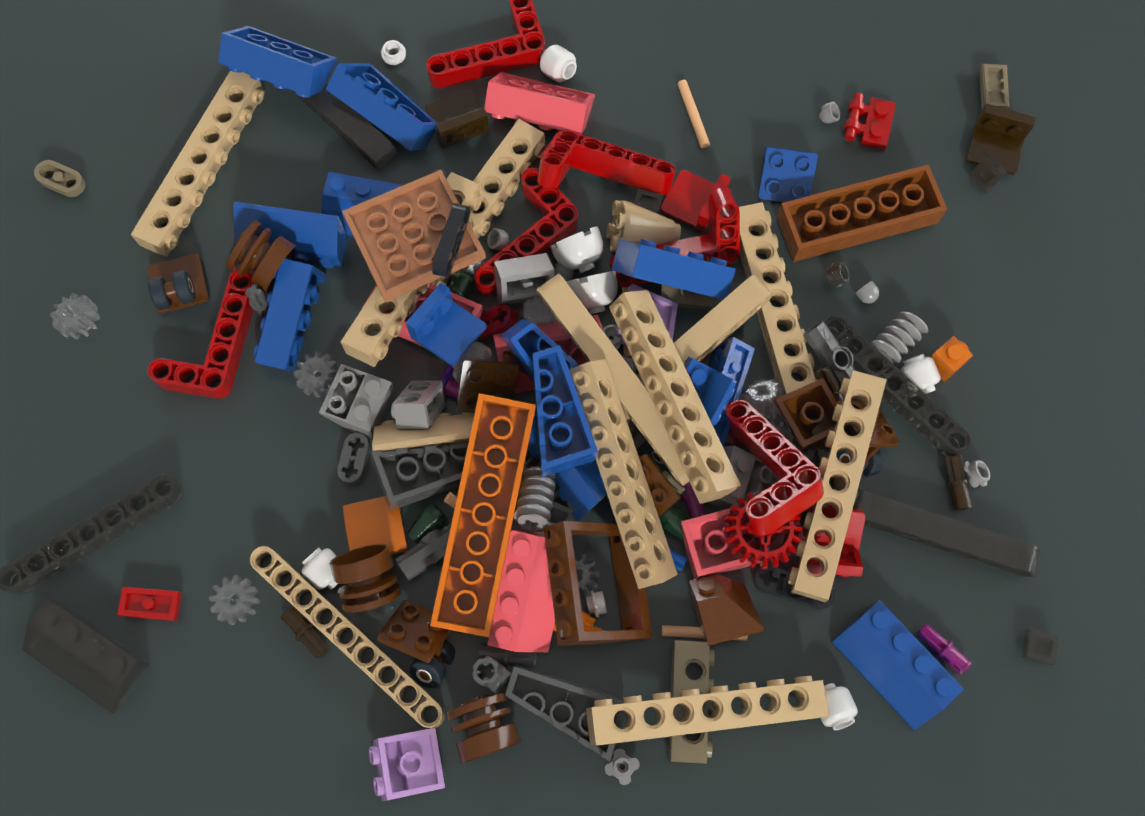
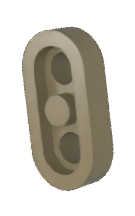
(62, 178)

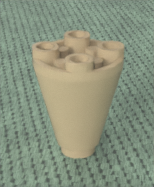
(637, 223)

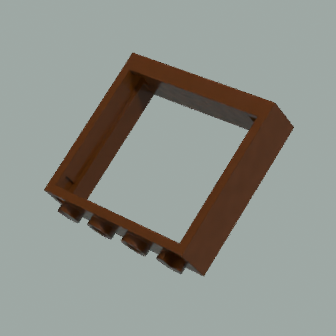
(565, 589)

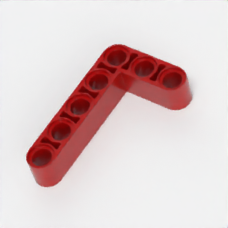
(497, 51)
(605, 160)
(532, 237)
(720, 243)
(219, 345)
(799, 478)

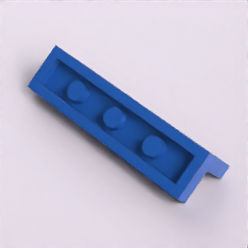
(735, 364)

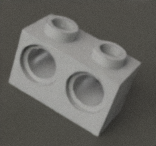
(418, 405)

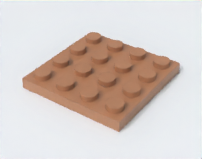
(402, 233)

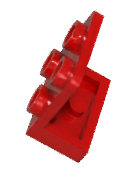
(689, 199)
(850, 560)

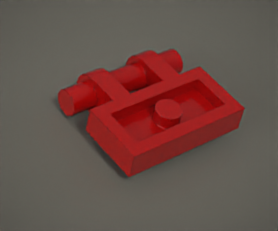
(877, 122)

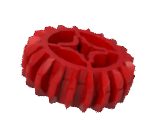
(762, 543)

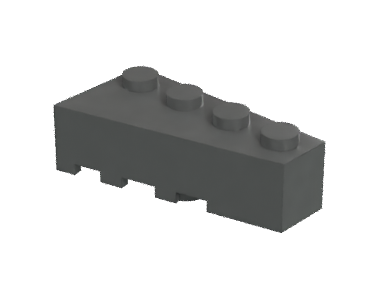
(418, 472)
(560, 703)

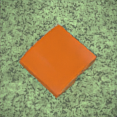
(373, 523)

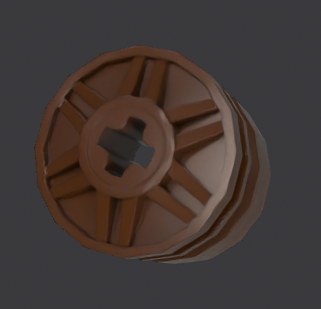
(259, 255)
(365, 578)
(483, 727)

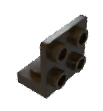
(458, 117)
(999, 135)
(486, 378)

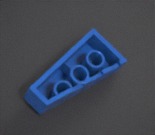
(288, 314)
(561, 421)

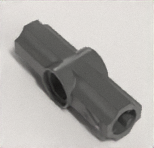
(829, 351)
(426, 554)
(490, 674)

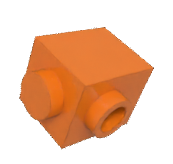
(951, 357)

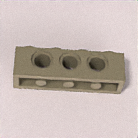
(682, 655)

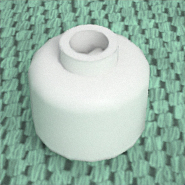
(558, 63)
(922, 372)
(318, 569)
(840, 707)

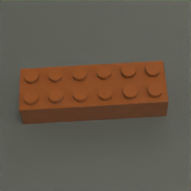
(860, 213)

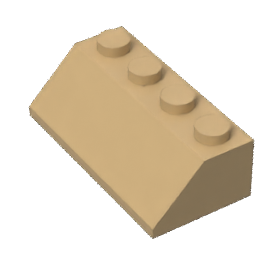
(443, 432)

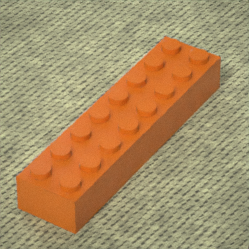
(483, 515)

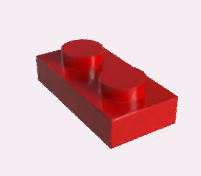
(149, 604)

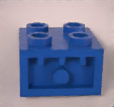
(787, 174)
(444, 326)
(711, 386)

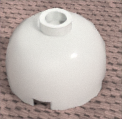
(579, 250)
(595, 290)

